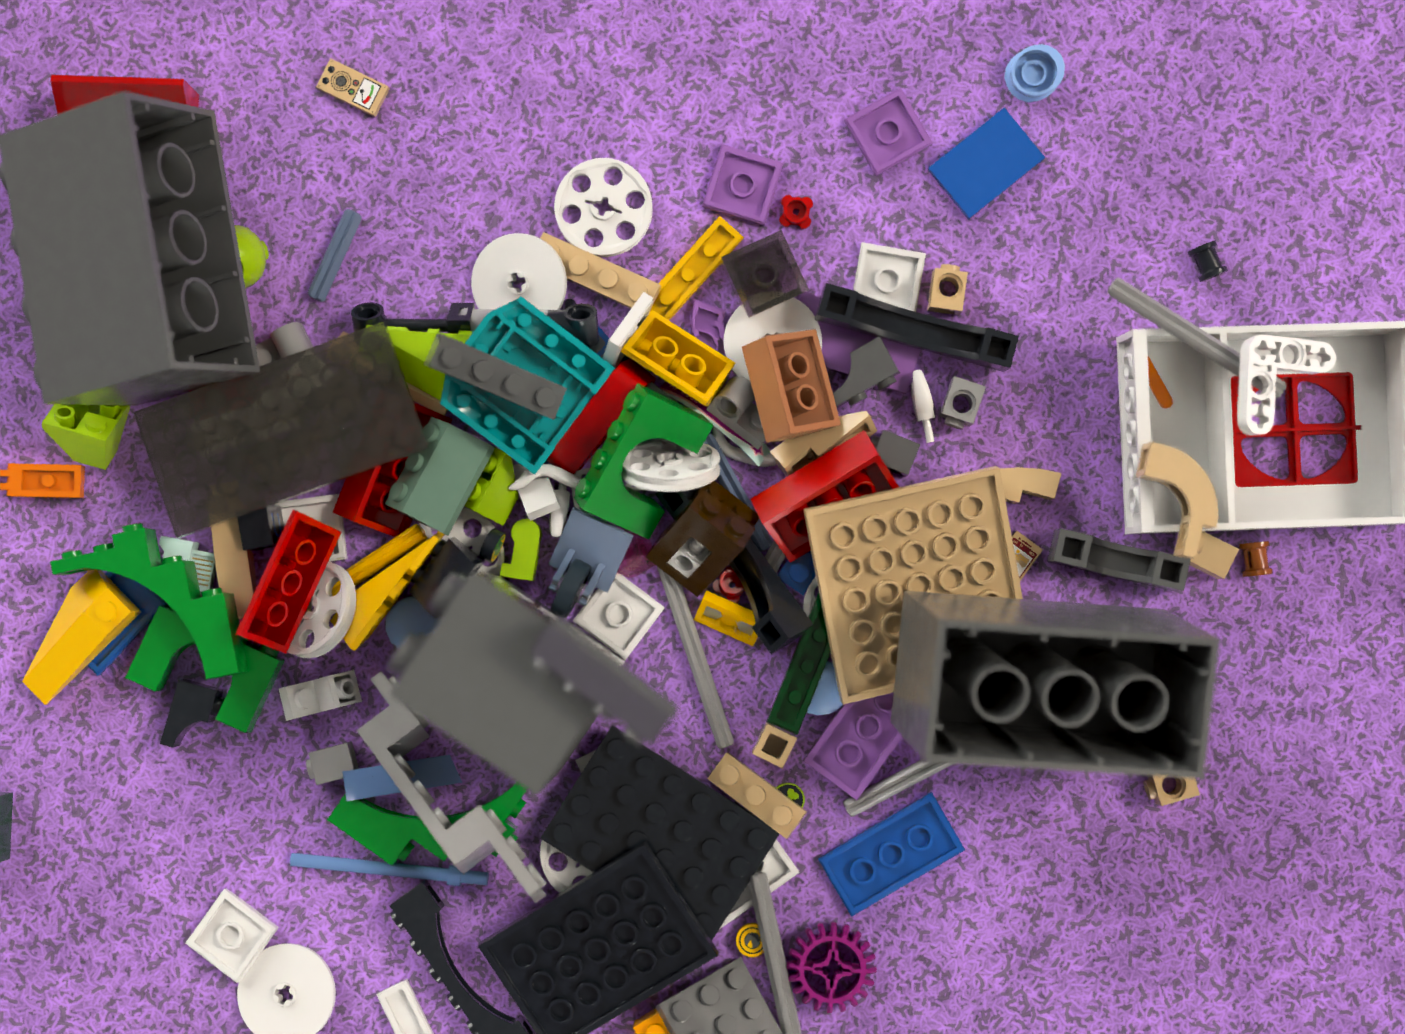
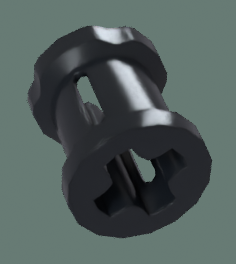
(1207, 261)

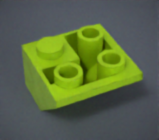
(87, 431)
(492, 493)

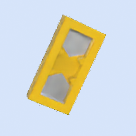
(727, 618)

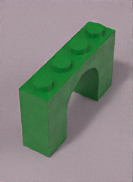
(643, 418)
(170, 637)

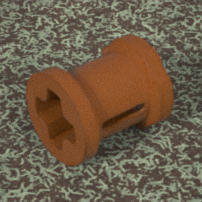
(1255, 558)

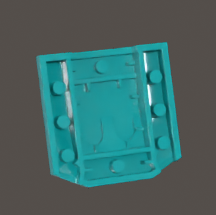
(540, 346)

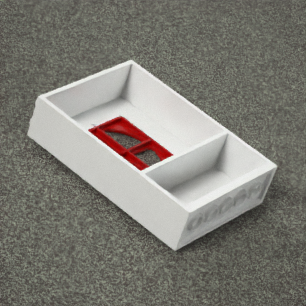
(1358, 490)

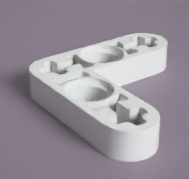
(1265, 368)

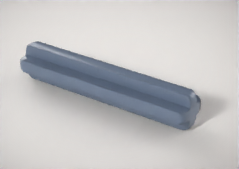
(334, 255)

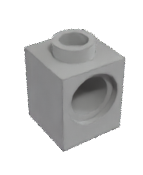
(972, 392)
(328, 763)

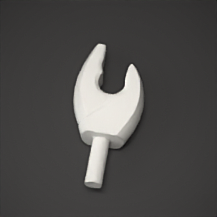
(922, 403)
(558, 517)

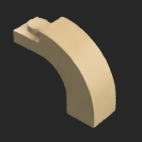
(1191, 488)

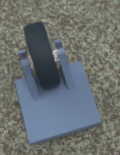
(587, 552)

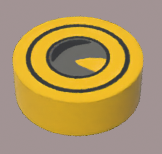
(749, 940)

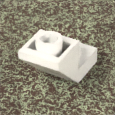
(320, 695)

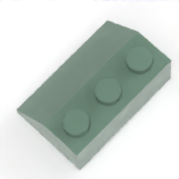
(440, 478)

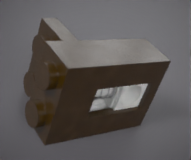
(704, 537)

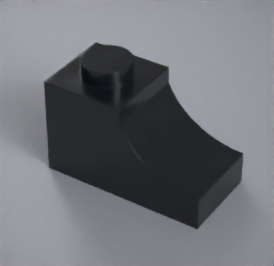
(190, 705)

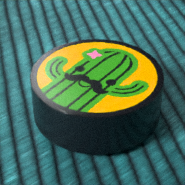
(492, 545)

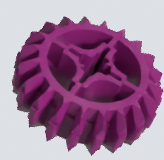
(846, 968)

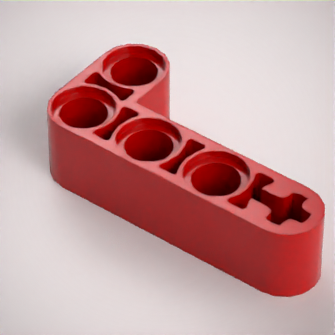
(593, 422)

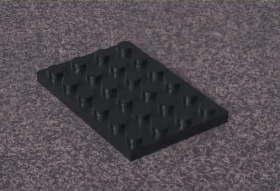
(693, 830)
(599, 946)

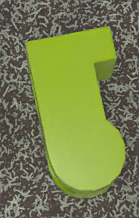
(526, 550)

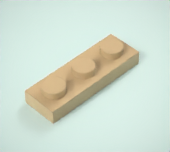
(757, 795)

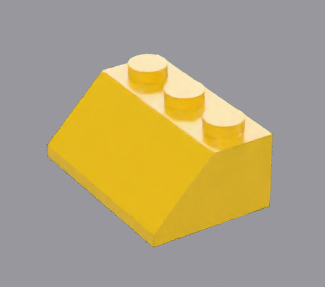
(679, 358)

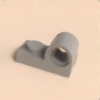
(283, 342)
(736, 410)

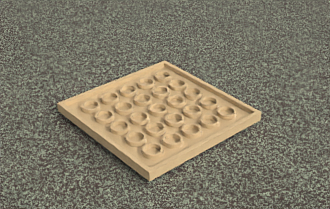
(915, 537)

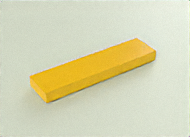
(695, 267)

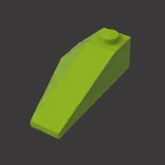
(412, 352)

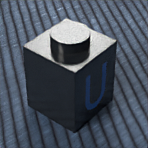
(261, 528)

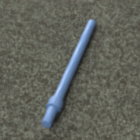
(451, 875)

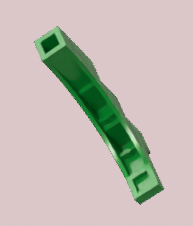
(208, 618)
(391, 833)

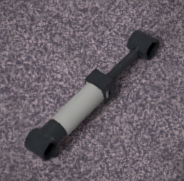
(575, 318)

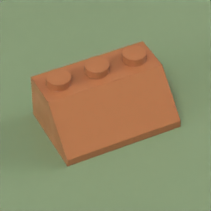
(790, 385)

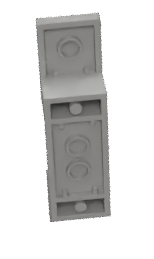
(473, 836)

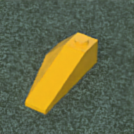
(382, 591)
(84, 625)

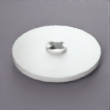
(528, 259)
(780, 319)
(308, 981)

